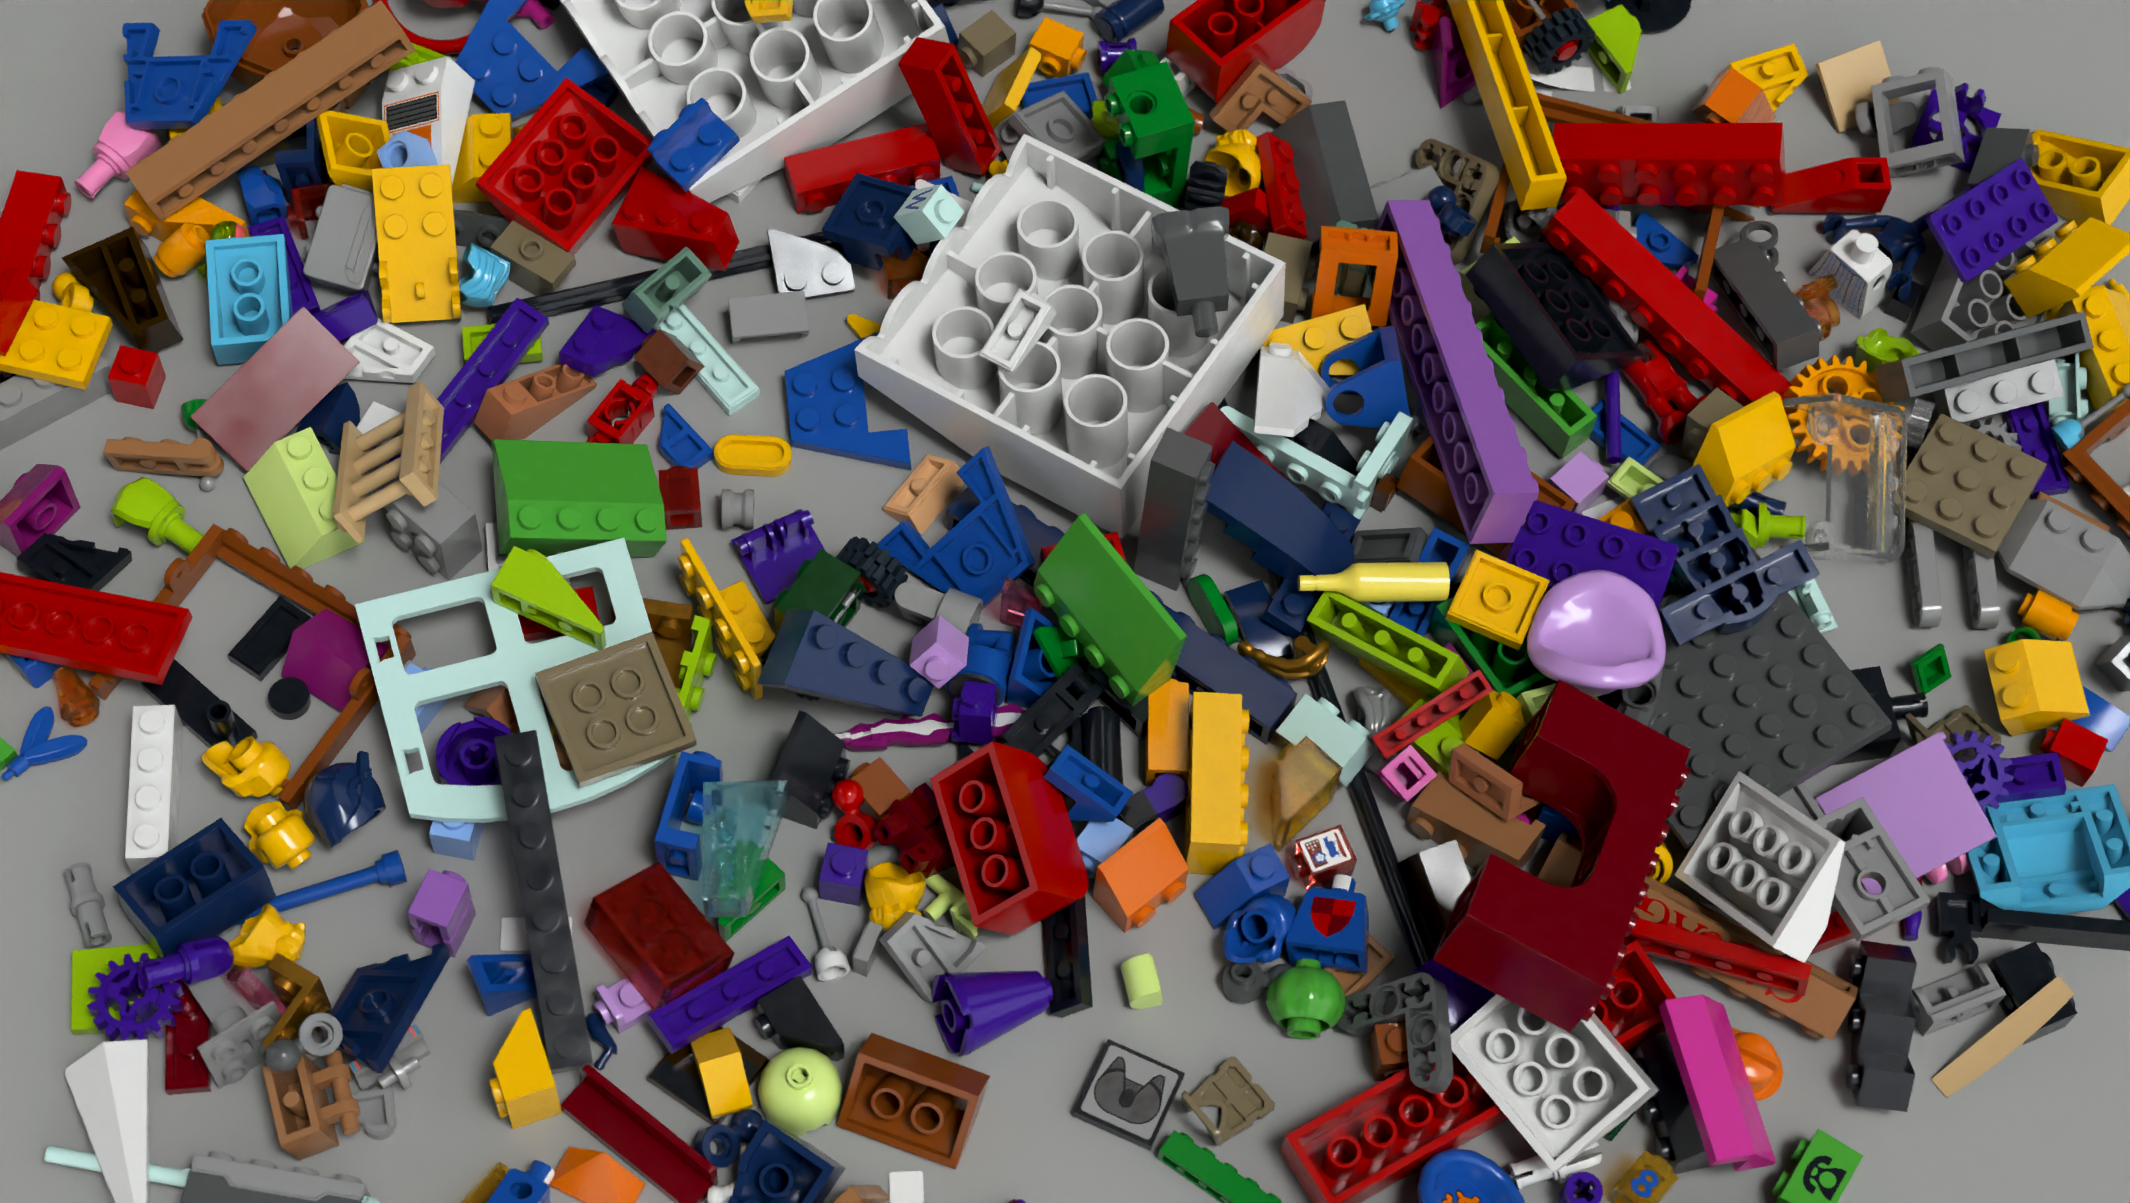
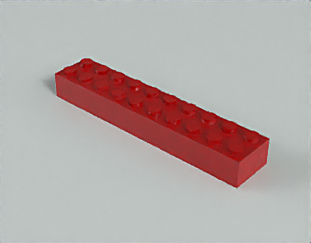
(1400, 1126)

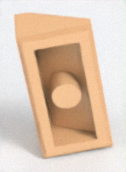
(925, 492)

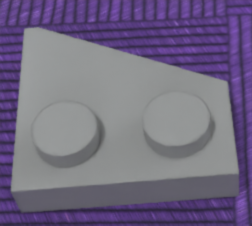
(928, 950)

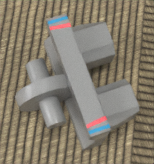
(402, 1063)

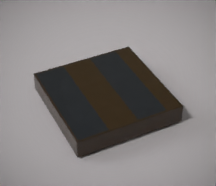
(680, 1079)

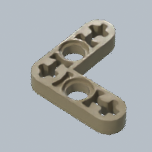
(1466, 180)

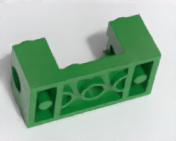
(1159, 134)

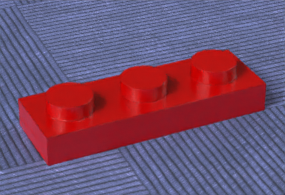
(1281, 186)

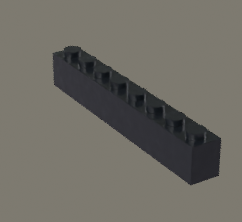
(543, 902)

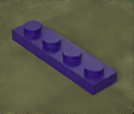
(728, 994)

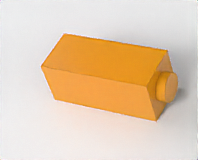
(1167, 732)

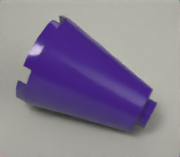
(987, 1005)

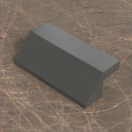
(1328, 169)

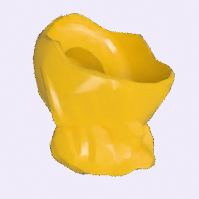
(1238, 153)
(892, 893)
(265, 936)

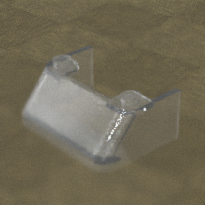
(1863, 477)

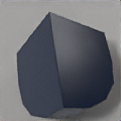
(330, 415)

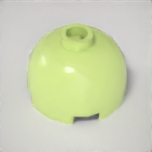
(800, 1090)

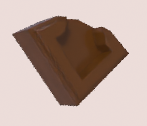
(1384, 492)

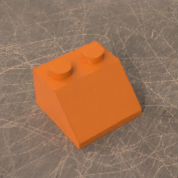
(1141, 877)

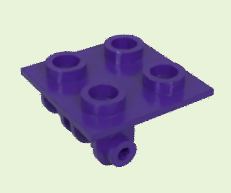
(777, 551)

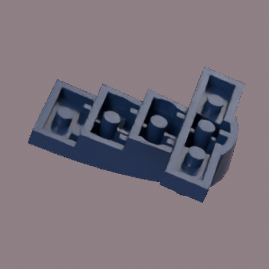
(1282, 529)
(1714, 559)

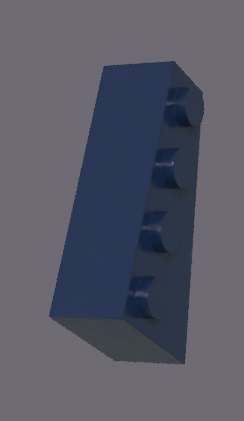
(838, 665)

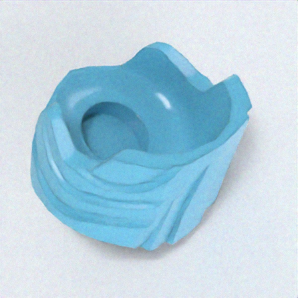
(484, 277)

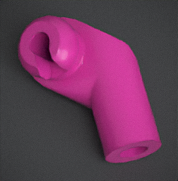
(537, 12)

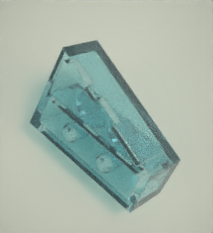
(737, 841)

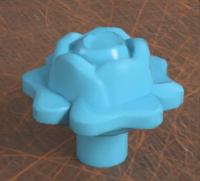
(1385, 12)

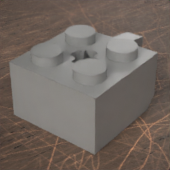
(440, 533)

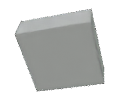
(867, 948)

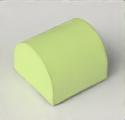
(1141, 982)

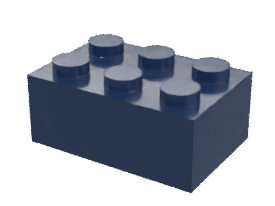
(195, 889)

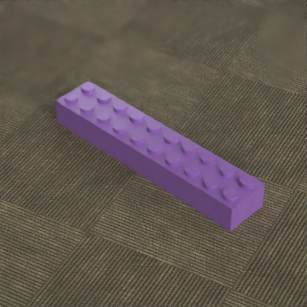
(1455, 380)

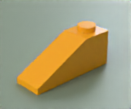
(196, 212)

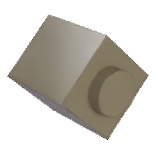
(986, 43)

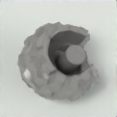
(1526, 224)

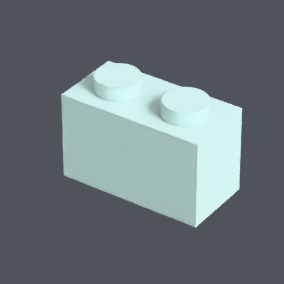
(1341, 741)

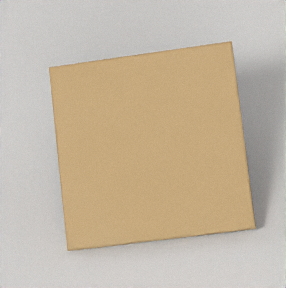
(1849, 81)

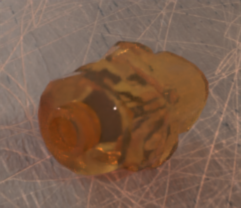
(1819, 304)

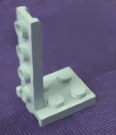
(1325, 477)

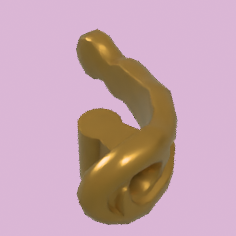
(1307, 660)

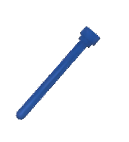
(386, 870)

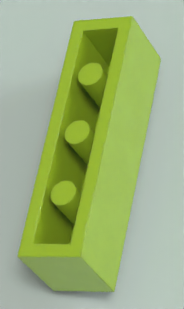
(1386, 644)

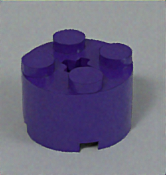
(469, 753)

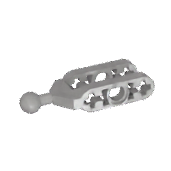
(1925, 585)

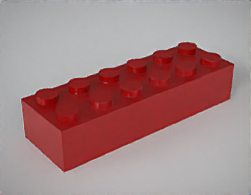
(1673, 163)

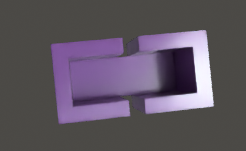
(442, 910)

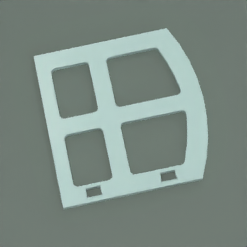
(510, 666)

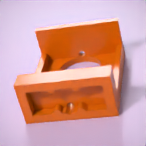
(1355, 247)

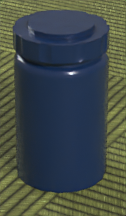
(1126, 17)

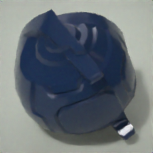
(342, 799)

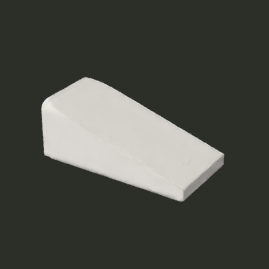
(1018, 330)

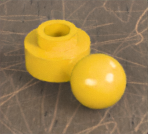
(72, 292)

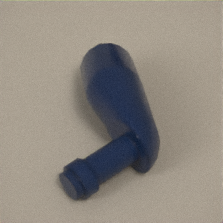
(602, 1036)

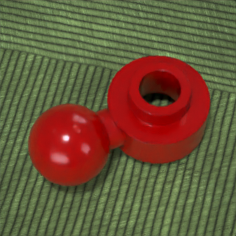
(848, 797)

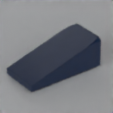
(1131, 170)

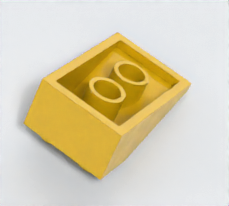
(2082, 176)

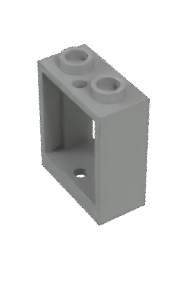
(1925, 156)

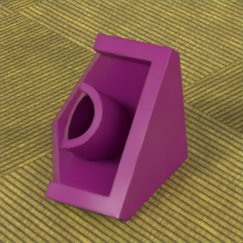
(1450, 63)

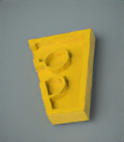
(1323, 335)

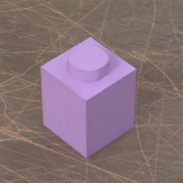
(1581, 481)
(939, 651)

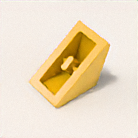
(721, 1073)

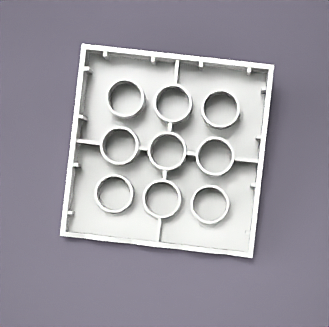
(771, 82)
(1110, 365)

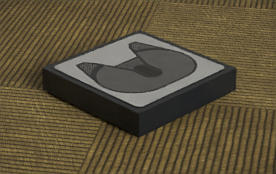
(1129, 1094)

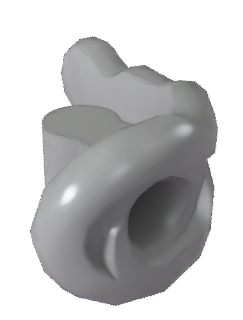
(1375, 710)

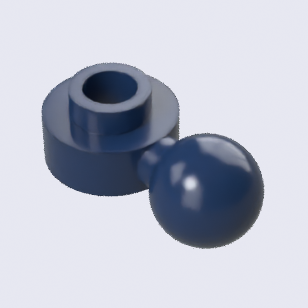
(1453, 218)
(743, 1128)

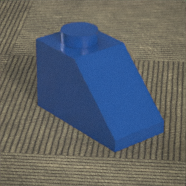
(1241, 882)

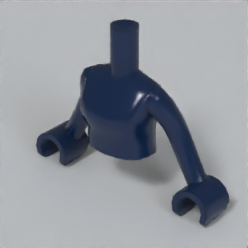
(1896, 239)

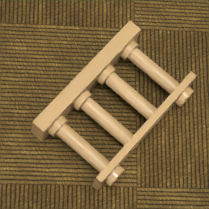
(416, 467)

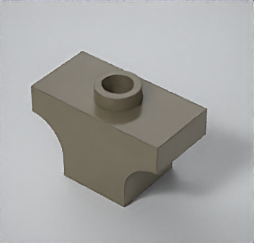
(533, 260)

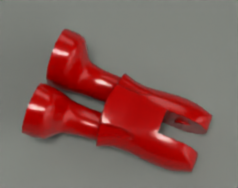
(1661, 384)

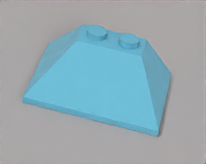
(2055, 853)

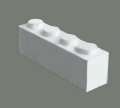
(153, 784)

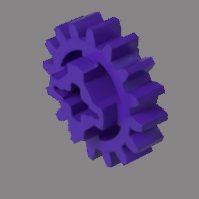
(1977, 761)
(142, 1017)

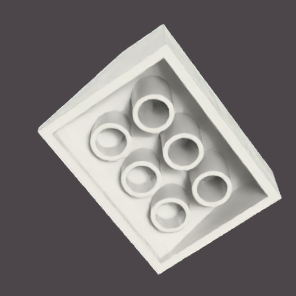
(1766, 867)
(1550, 1082)

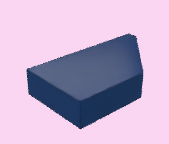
(681, 443)

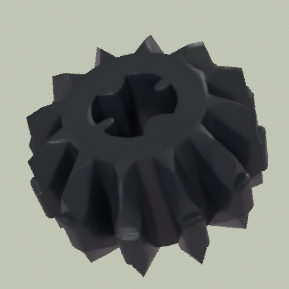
(1204, 185)

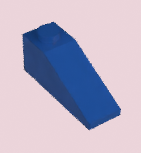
(1439, 548)

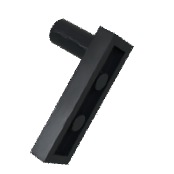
(199, 708)

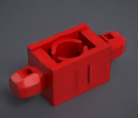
(620, 400)

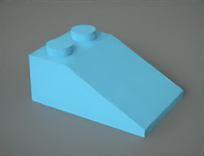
(246, 294)

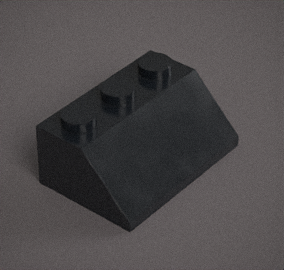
(1669, 1108)

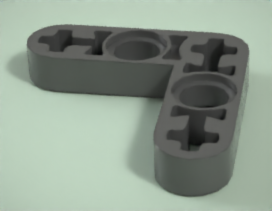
(1417, 1015)

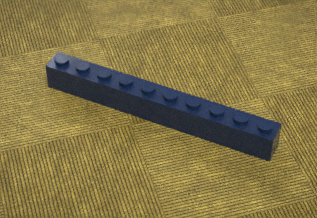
(1205, 657)

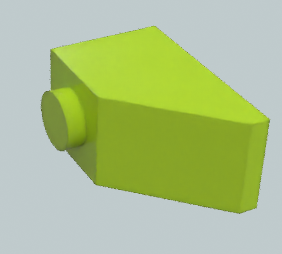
(1615, 45)

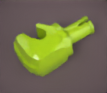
(155, 508)
(1768, 526)

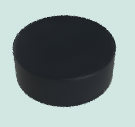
(289, 698)

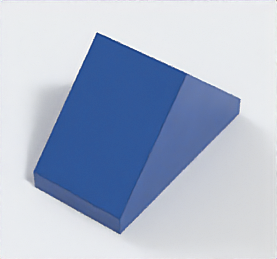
(502, 980)

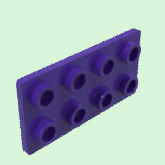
(1991, 219)
(1565, 543)

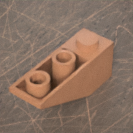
(531, 401)

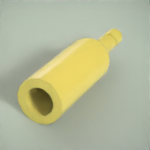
(1385, 582)

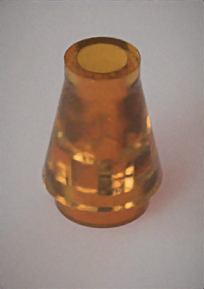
(75, 699)

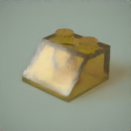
(1300, 789)

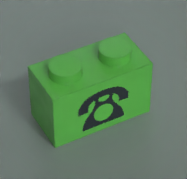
(1820, 1171)

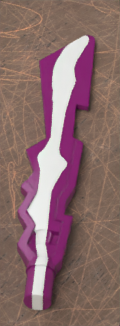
(912, 732)

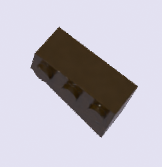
(128, 288)

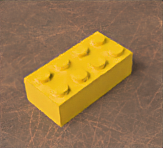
(1216, 782)

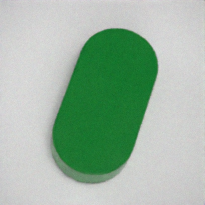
(1212, 608)

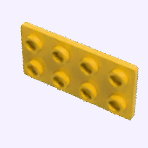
(733, 615)

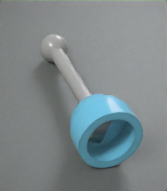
(2070, 431)

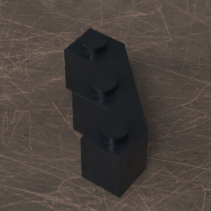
(1881, 1026)

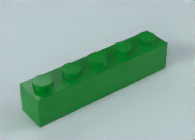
(1210, 1174)

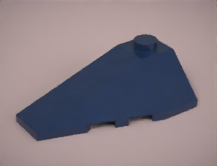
(783, 1169)

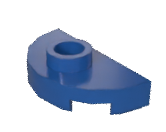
(1663, 243)

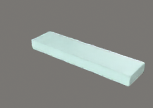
(720, 374)

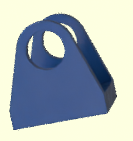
(1377, 381)

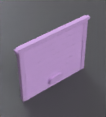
(1920, 805)

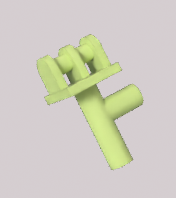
(949, 896)

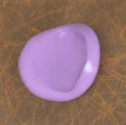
(1597, 633)

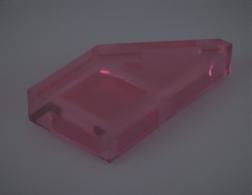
(1015, 602)
(252, 988)

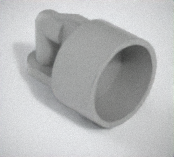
(925, 604)

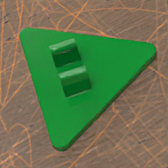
(1061, 652)

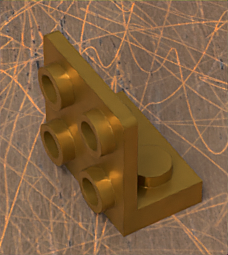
(672, 631)
(299, 992)

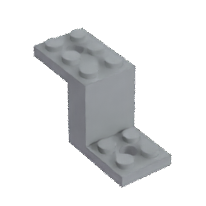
(1865, 855)

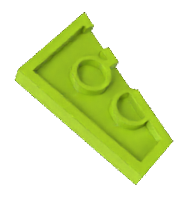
(696, 666)

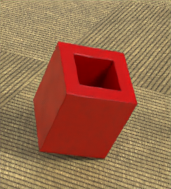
(136, 377)
(2077, 750)

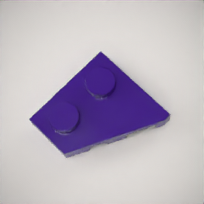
(602, 341)

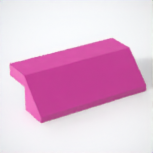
(1716, 1082)

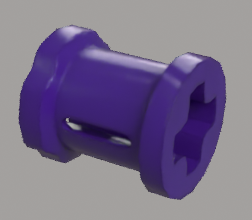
(1110, 52)
(1578, 1184)

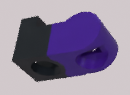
(1162, 799)

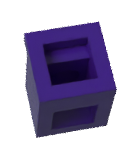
(975, 713)

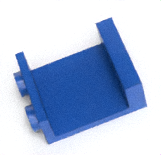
(679, 849)

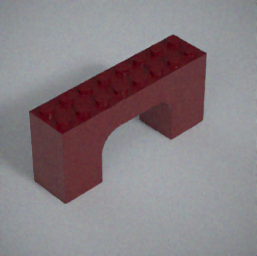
(1559, 944)

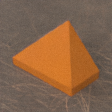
(595, 1178)

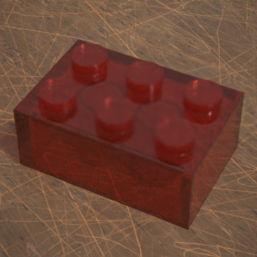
(657, 936)

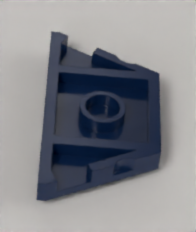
(383, 1003)

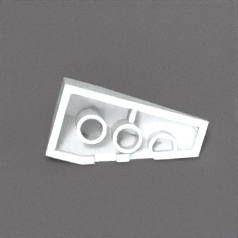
(1287, 392)

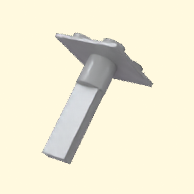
(239, 1036)

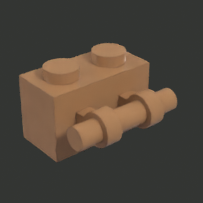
(303, 1109)

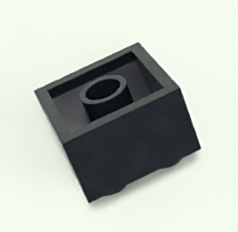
(811, 765)

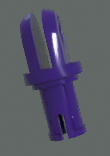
(190, 962)

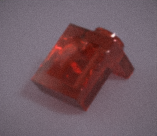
(305, 204)

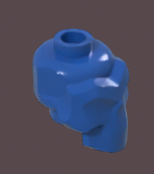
(1259, 930)

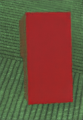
(1250, 207)

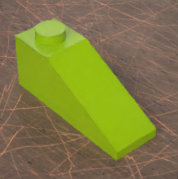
(539, 592)

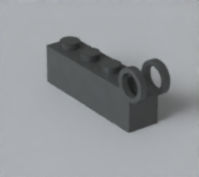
(1763, 298)

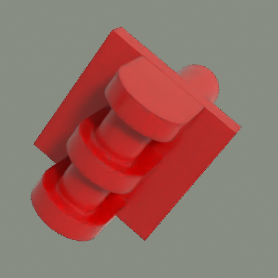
(1426, 21)

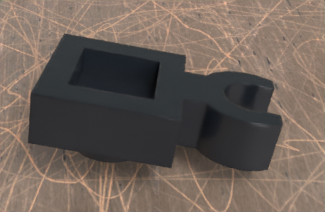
(1960, 919)

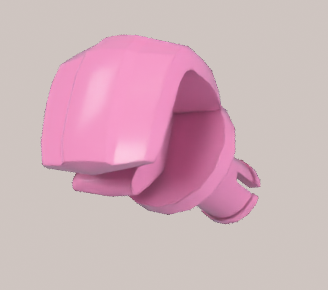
(116, 152)

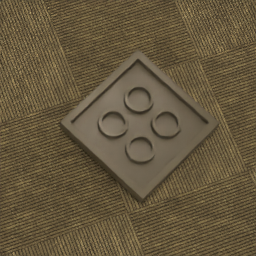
(1969, 485)
(615, 709)

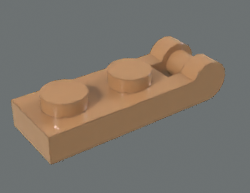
(164, 457)

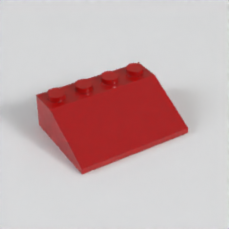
(566, 168)

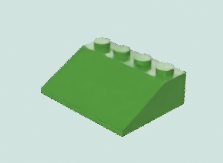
(576, 496)
(1109, 612)

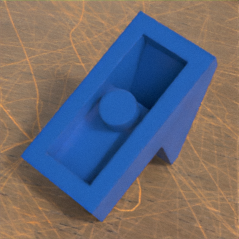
(1094, 791)

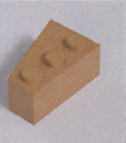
(1450, 814)

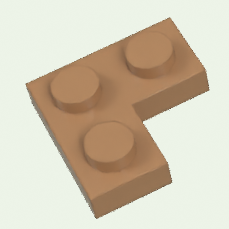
(1255, 92)

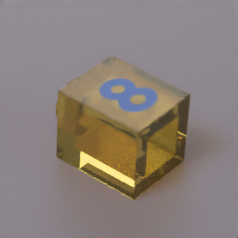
(1645, 1181)

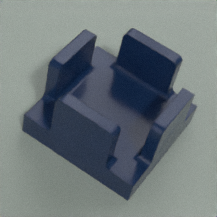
(866, 222)

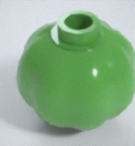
(1305, 1000)

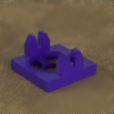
(1966, 107)

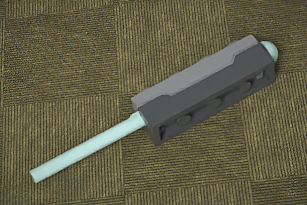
(223, 1180)

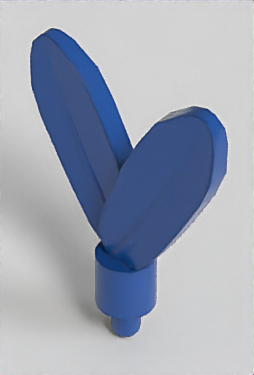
(39, 750)

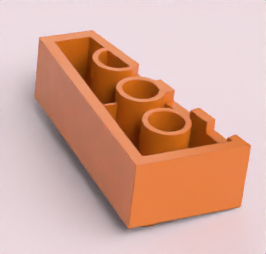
(1733, 100)

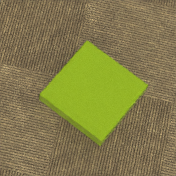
(84, 968)

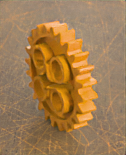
(1814, 380)

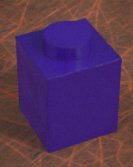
(843, 874)

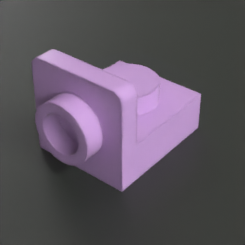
(621, 1005)

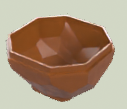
(280, 28)

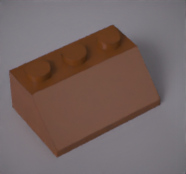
(912, 1100)

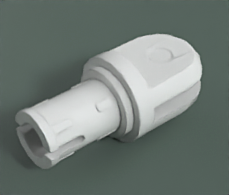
(1540, 1171)

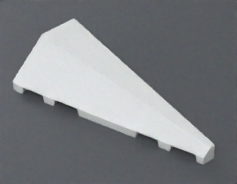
(113, 1101)

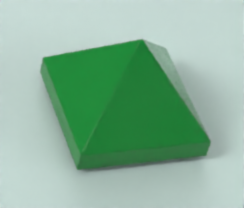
(1931, 669)

